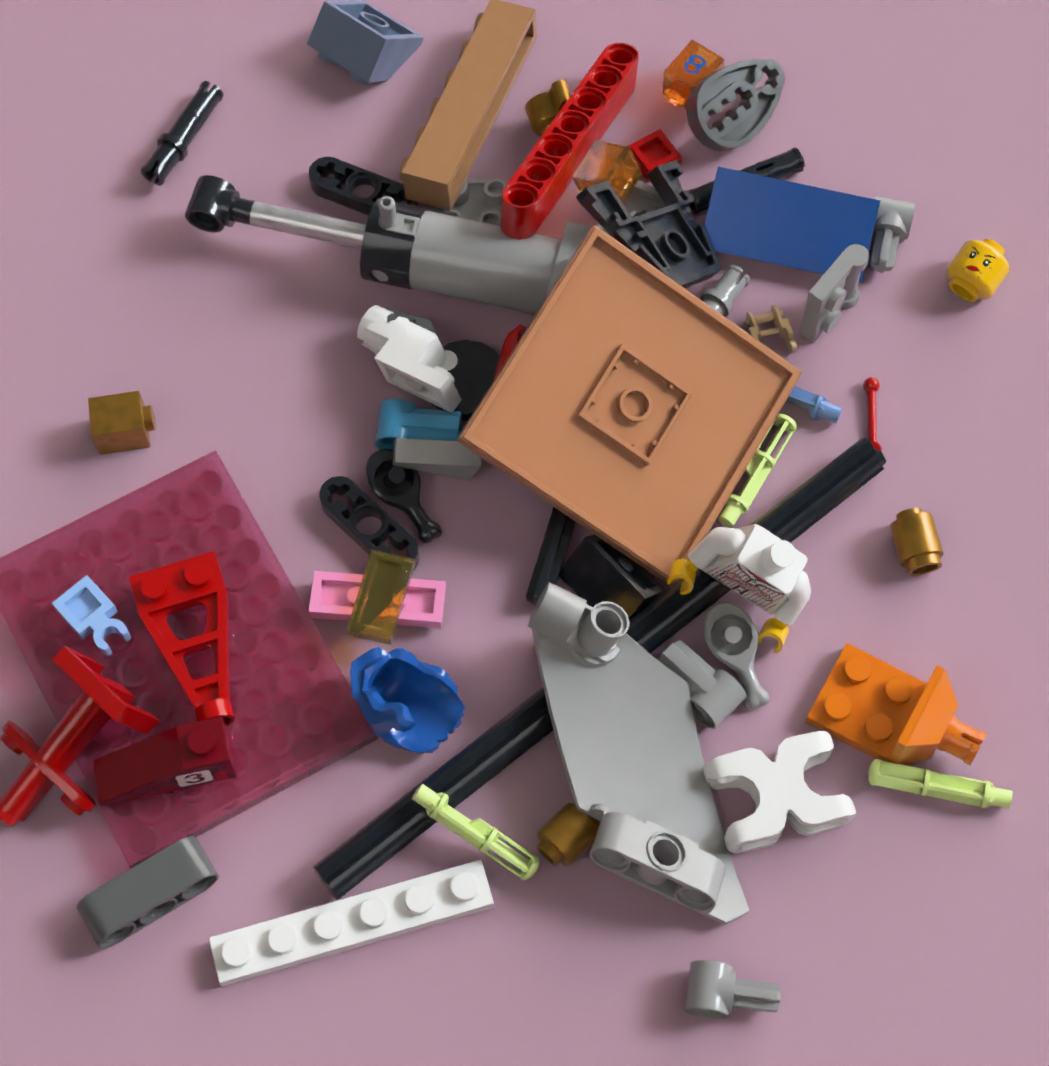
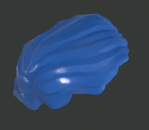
(406, 699)

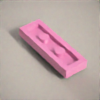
(336, 593)

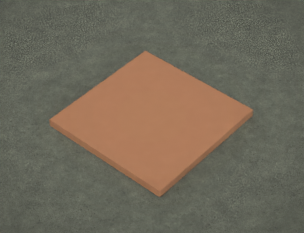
(630, 405)

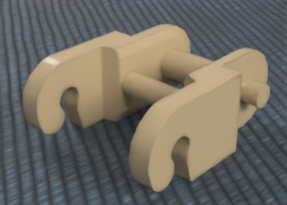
(782, 327)

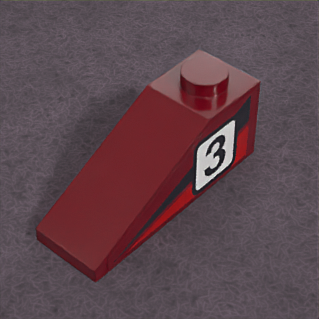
(167, 762)

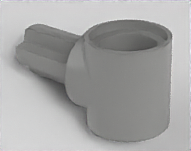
(890, 229)
(716, 990)

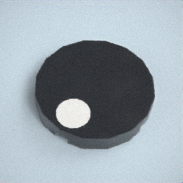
(473, 369)

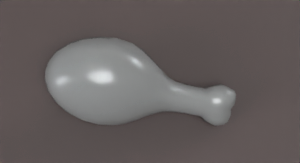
(734, 642)

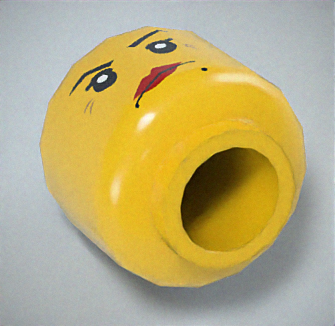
(977, 270)

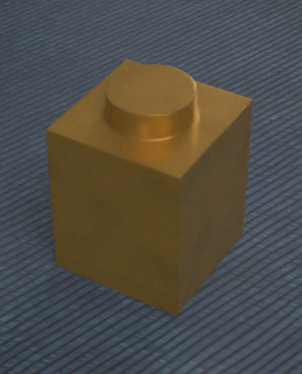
(120, 422)

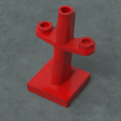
(96, 705)

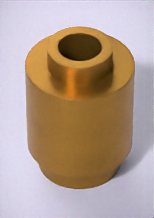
(917, 541)
(566, 835)

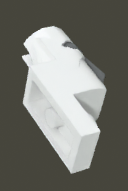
(409, 354)

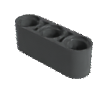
(147, 892)

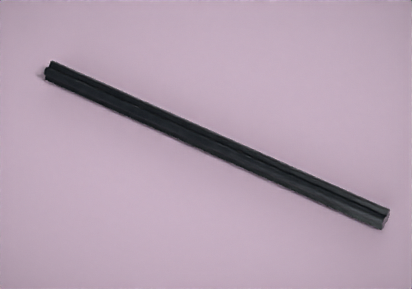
(531, 720)

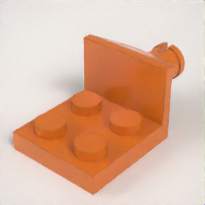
(891, 711)

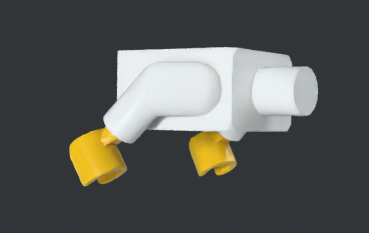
(755, 567)

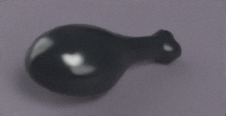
(401, 490)

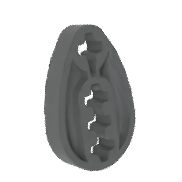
(722, 88)

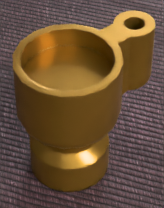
(545, 106)

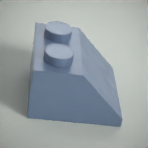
(362, 40)

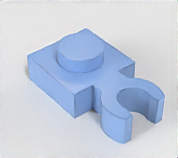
(90, 611)

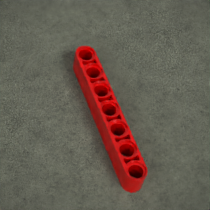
(567, 140)

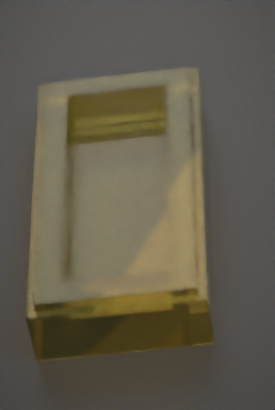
(381, 597)

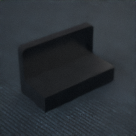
(605, 574)

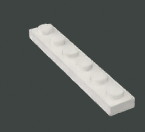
(351, 923)

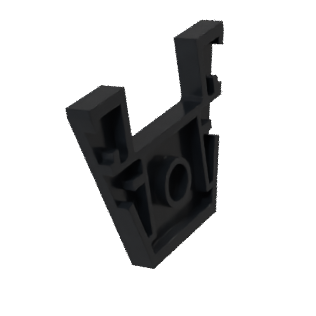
(662, 237)

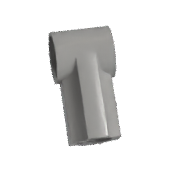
(711, 691)

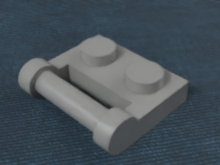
(834, 292)

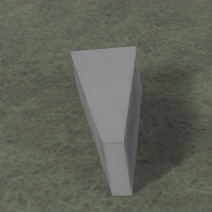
(436, 457)

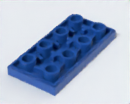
(786, 221)

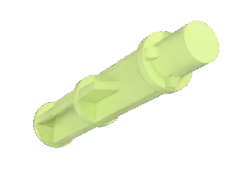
(757, 470)
(937, 785)
(476, 832)

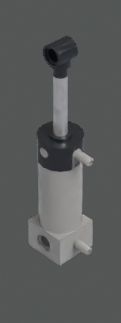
(411, 245)

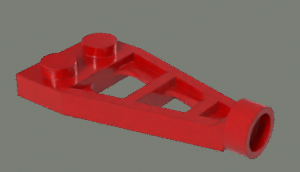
(176, 589)

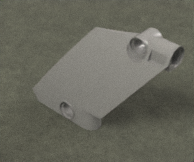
(633, 755)

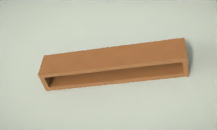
(468, 104)

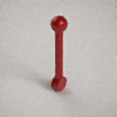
(871, 386)

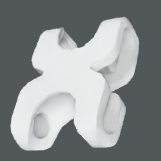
(779, 792)

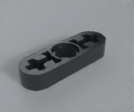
(351, 177)
(364, 507)

